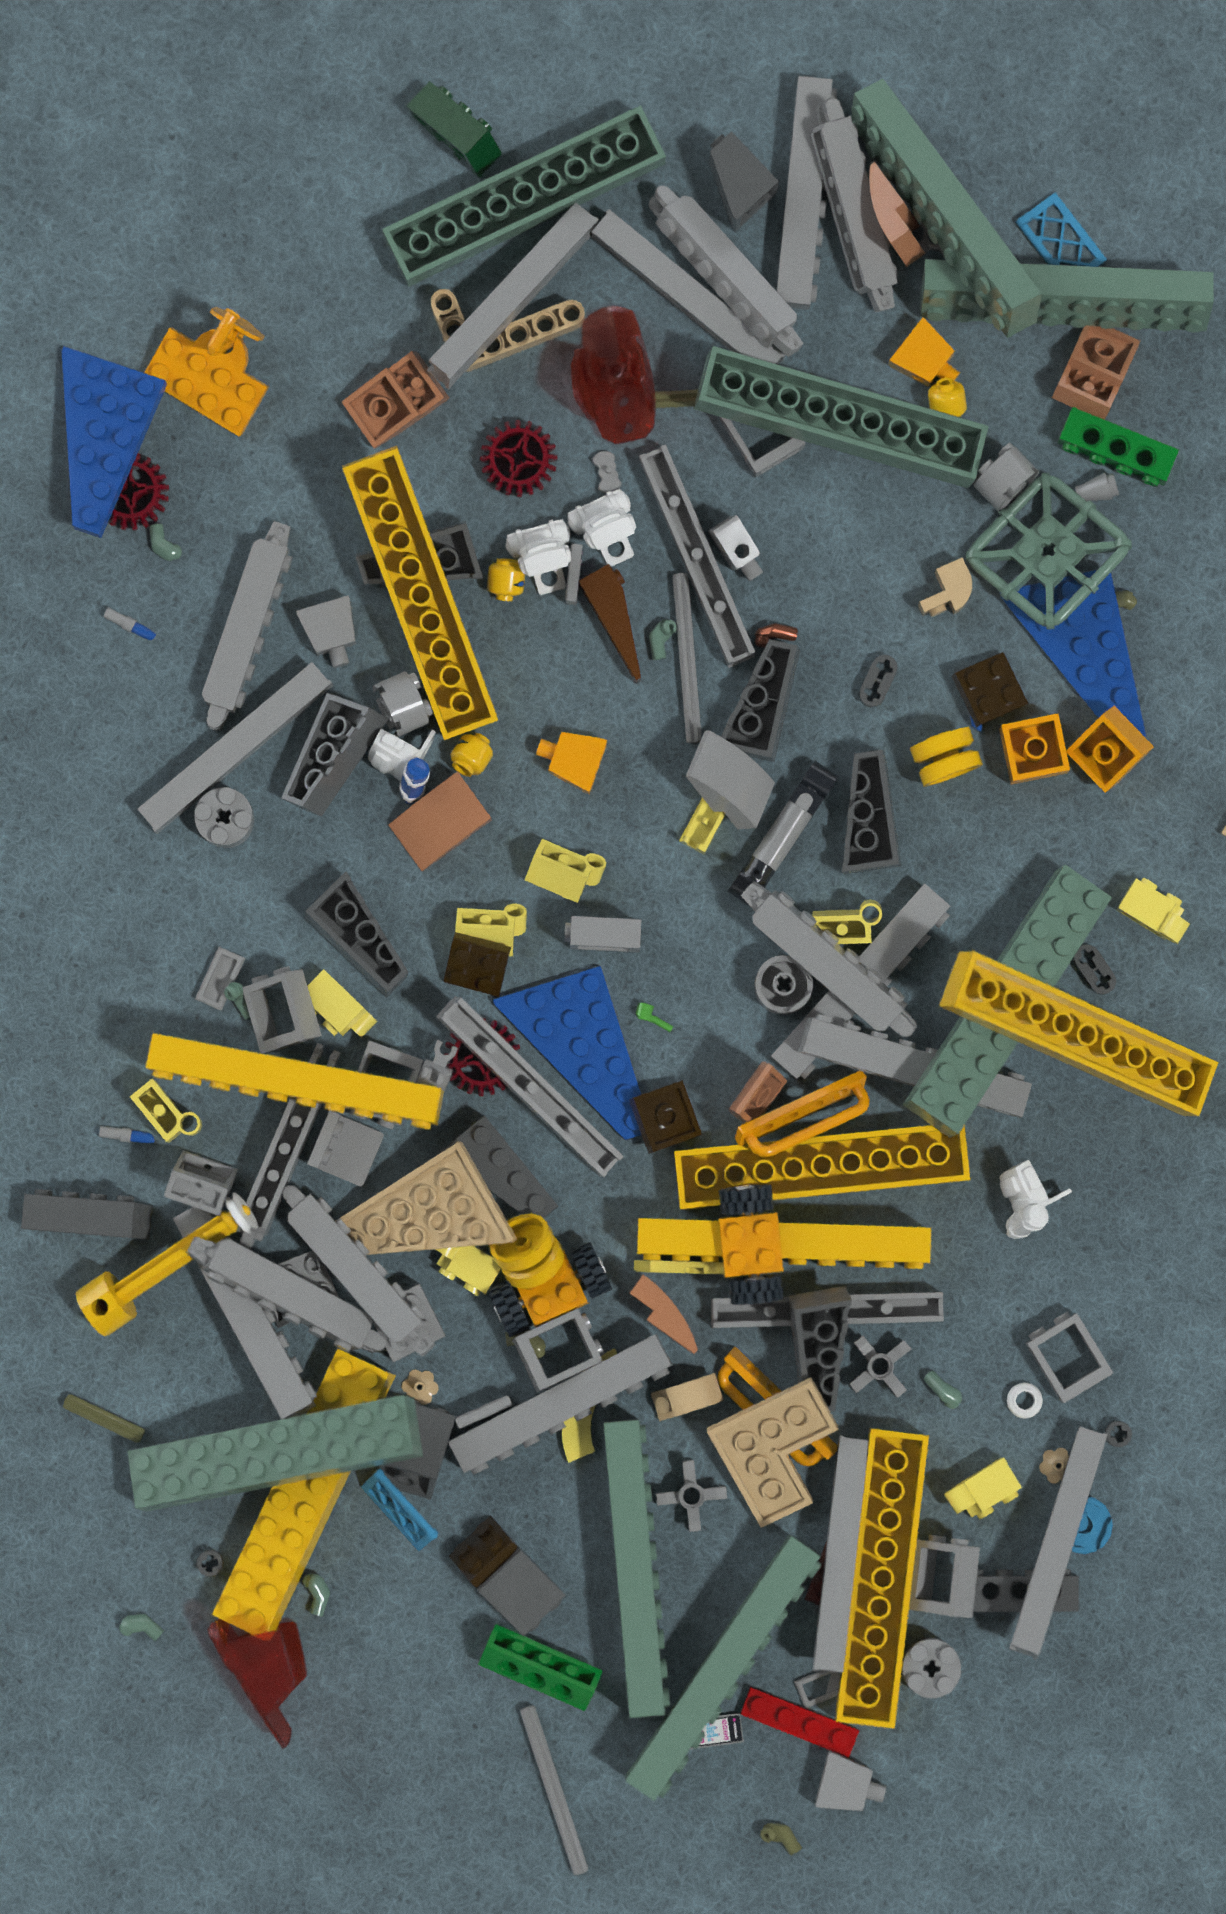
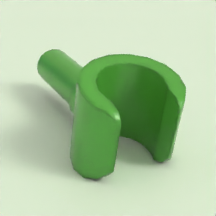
(644, 1012)

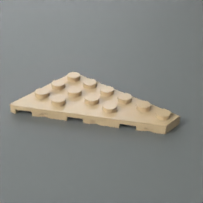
(431, 1209)

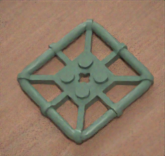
(1048, 569)

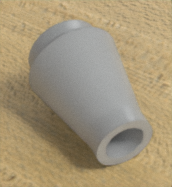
(1099, 488)

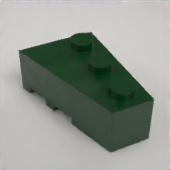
(455, 127)

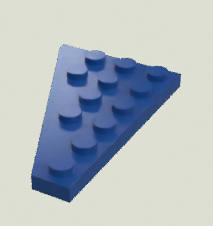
(105, 427)
(1088, 646)
(581, 1037)

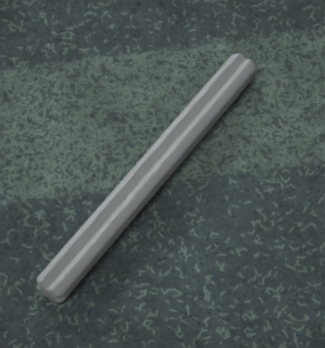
(687, 658)
(554, 1790)

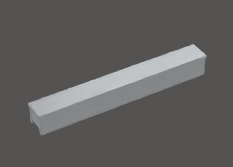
(680, 288)
(512, 295)
(697, 556)
(235, 747)
(529, 1086)
(863, 1310)
(1058, 1542)
(840, 1555)

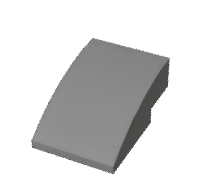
(730, 781)

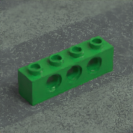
(1161, 455)
(540, 1667)

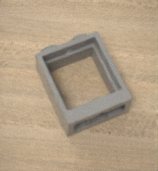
(770, 459)
(603, 934)
(299, 1005)
(392, 1056)
(198, 1186)
(532, 1363)
(1083, 1383)
(963, 1578)

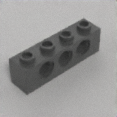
(1004, 1601)

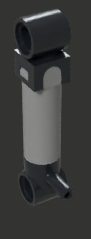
(785, 829)

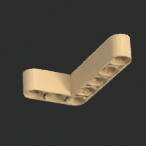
(528, 324)

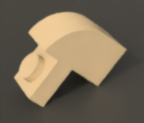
(956, 588)
(687, 1397)

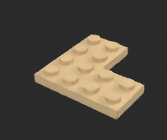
(758, 1445)

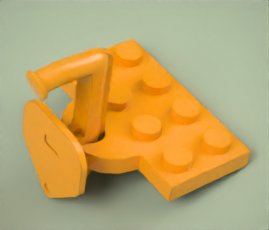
(209, 377)

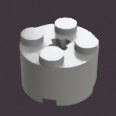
(1005, 477)
(402, 703)
(208, 815)
(781, 1001)
(942, 1680)

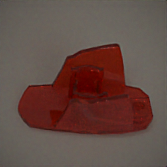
(613, 368)
(266, 1668)

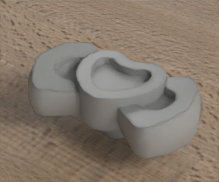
(609, 477)

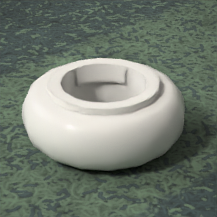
(1035, 1393)

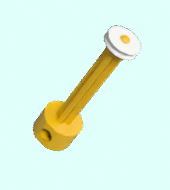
(121, 1293)

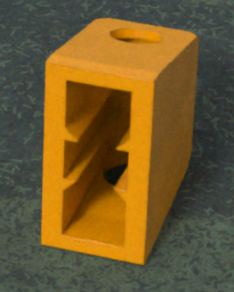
(924, 355)
(574, 758)

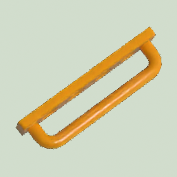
(800, 1108)
(766, 1388)

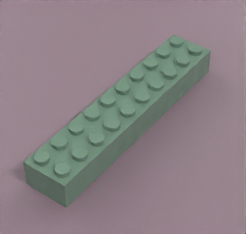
(524, 196)
(945, 209)
(1085, 297)
(841, 417)
(1038, 949)
(275, 1453)
(634, 1568)
(722, 1667)

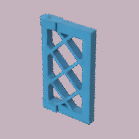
(1068, 218)
(420, 1531)

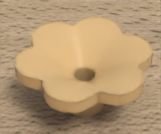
(425, 1379)
(1048, 1466)

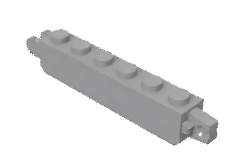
(852, 206)
(726, 270)
(245, 625)
(828, 961)
(281, 1160)
(356, 1272)
(287, 1293)

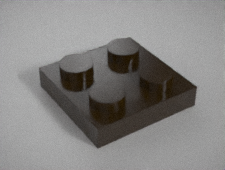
(989, 689)
(477, 964)
(665, 1117)
(483, 1551)

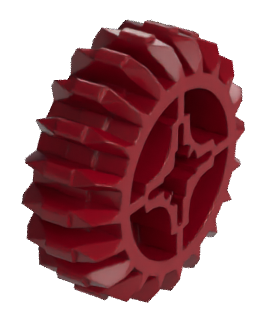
(506, 455)
(144, 491)
(488, 1081)

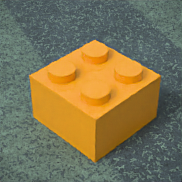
(1034, 749)
(1109, 749)

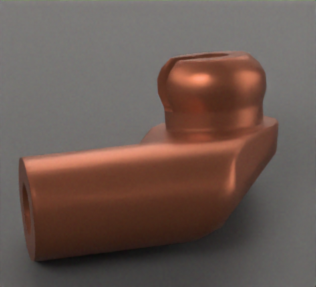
(774, 631)

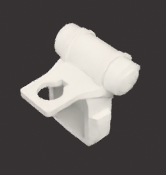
(605, 523)
(542, 551)
(1027, 1200)

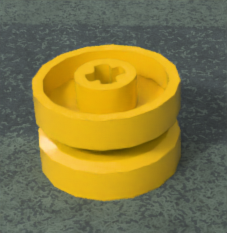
(944, 752)
(534, 1254)

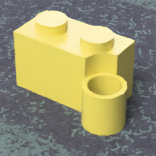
(564, 870)
(1154, 910)
(493, 925)
(849, 925)
(338, 1007)
(162, 1111)
(469, 1265)
(984, 1490)

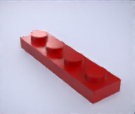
(799, 1722)

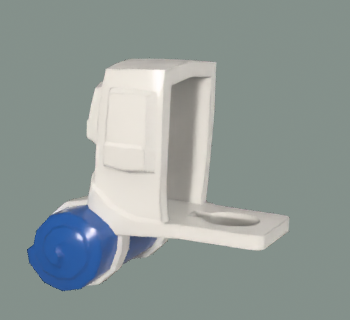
(403, 762)

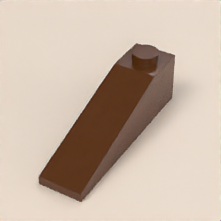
(608, 601)

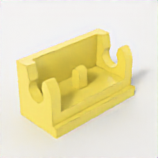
(702, 827)

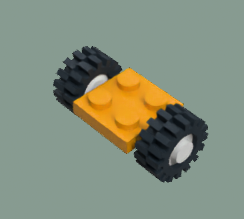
(751, 1244)
(556, 1296)

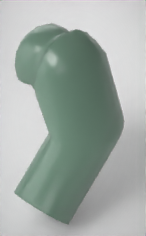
(161, 546)
(659, 636)
(235, 993)
(950, 1395)
(319, 1591)
(140, 1623)

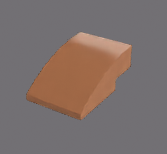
(894, 217)
(1096, 370)
(395, 399)
(440, 821)
(757, 1093)
(664, 1314)

